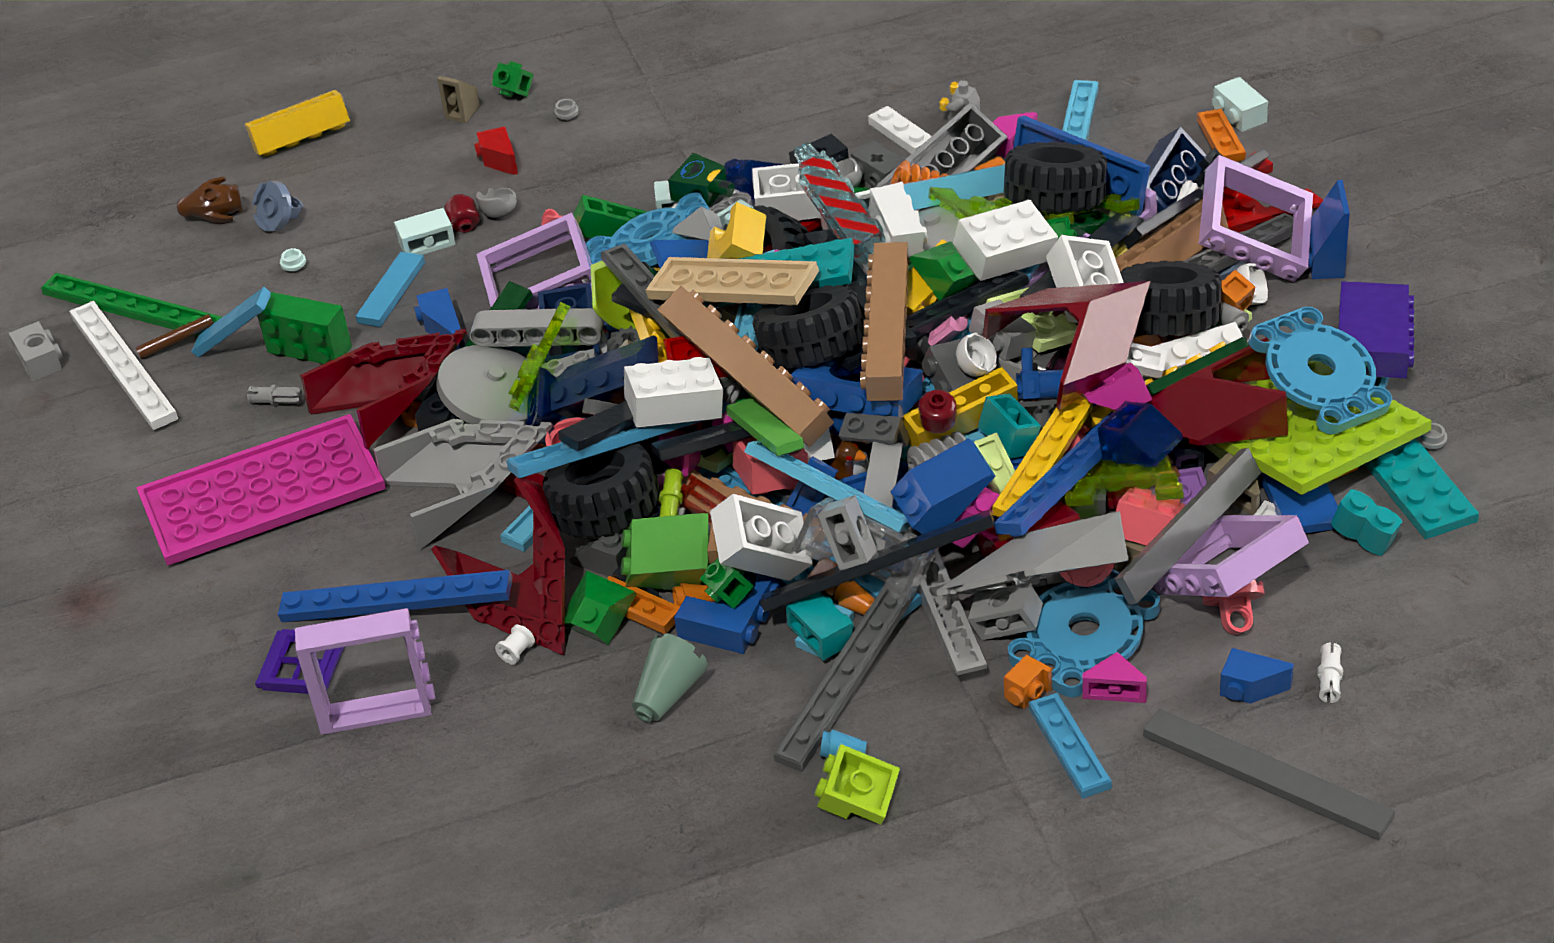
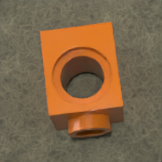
(1237, 291)

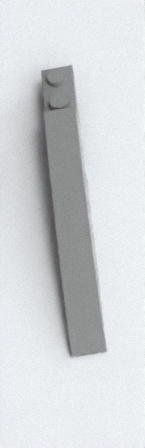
(949, 619)

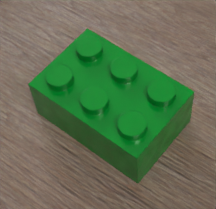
(304, 328)

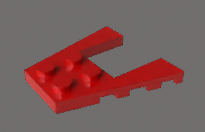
(1245, 212)

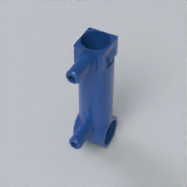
(1036, 384)

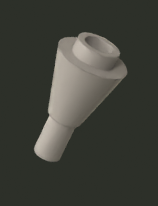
(1232, 314)

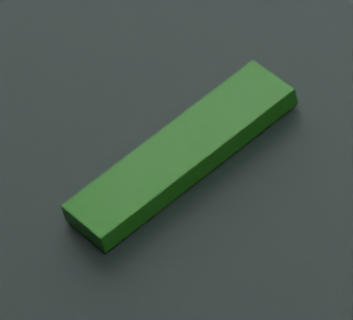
(765, 427)

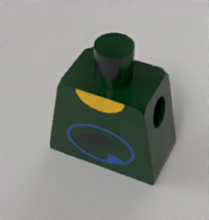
(700, 176)

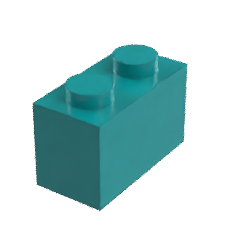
(1011, 422)
(819, 624)

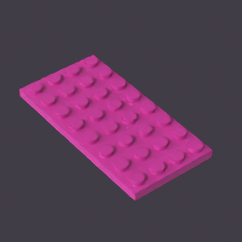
(259, 489)

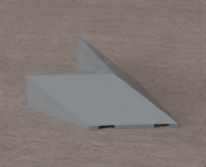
(455, 457)
(1044, 554)

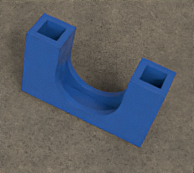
(848, 395)
(720, 623)

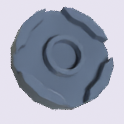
(275, 206)

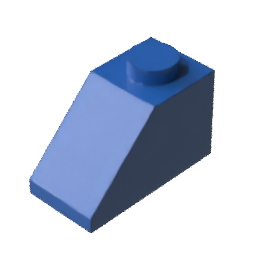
(1254, 676)

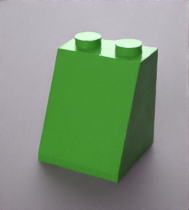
(665, 551)

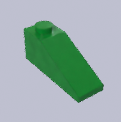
(602, 217)

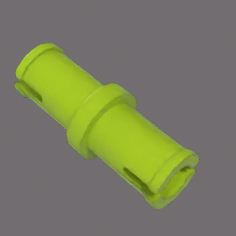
(671, 494)

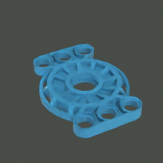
(655, 222)
(1327, 345)
(1075, 653)

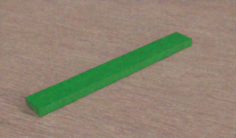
(122, 302)

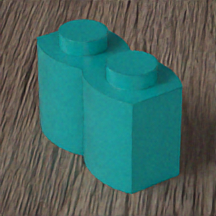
(1366, 522)

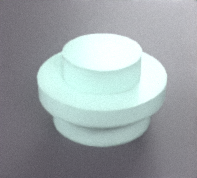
(292, 260)

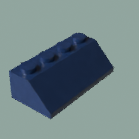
(1171, 165)
(576, 297)
(599, 377)

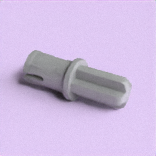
(274, 395)

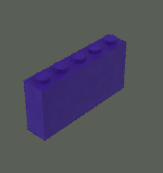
(1382, 322)

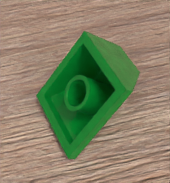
(944, 269)
(598, 607)

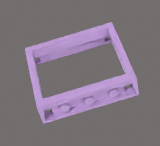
(1270, 191)
(534, 243)
(1263, 544)
(373, 709)

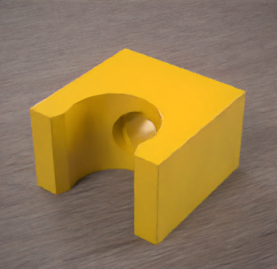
(742, 237)

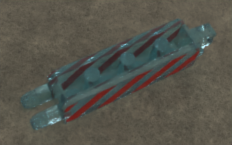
(836, 200)

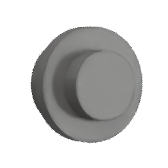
(566, 109)
(1435, 438)

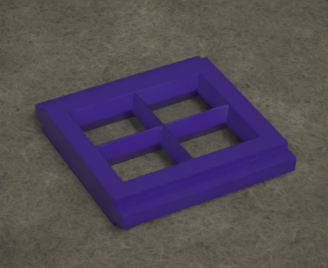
(276, 656)

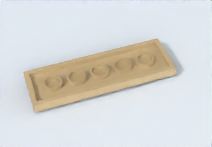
(735, 280)

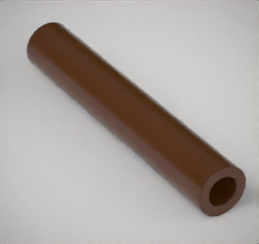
(174, 336)

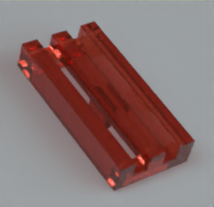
(689, 490)

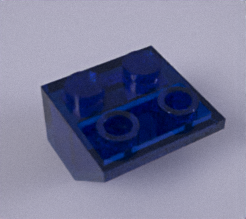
(1137, 435)

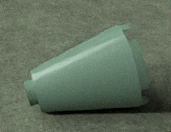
(666, 676)

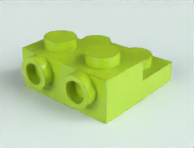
(856, 785)

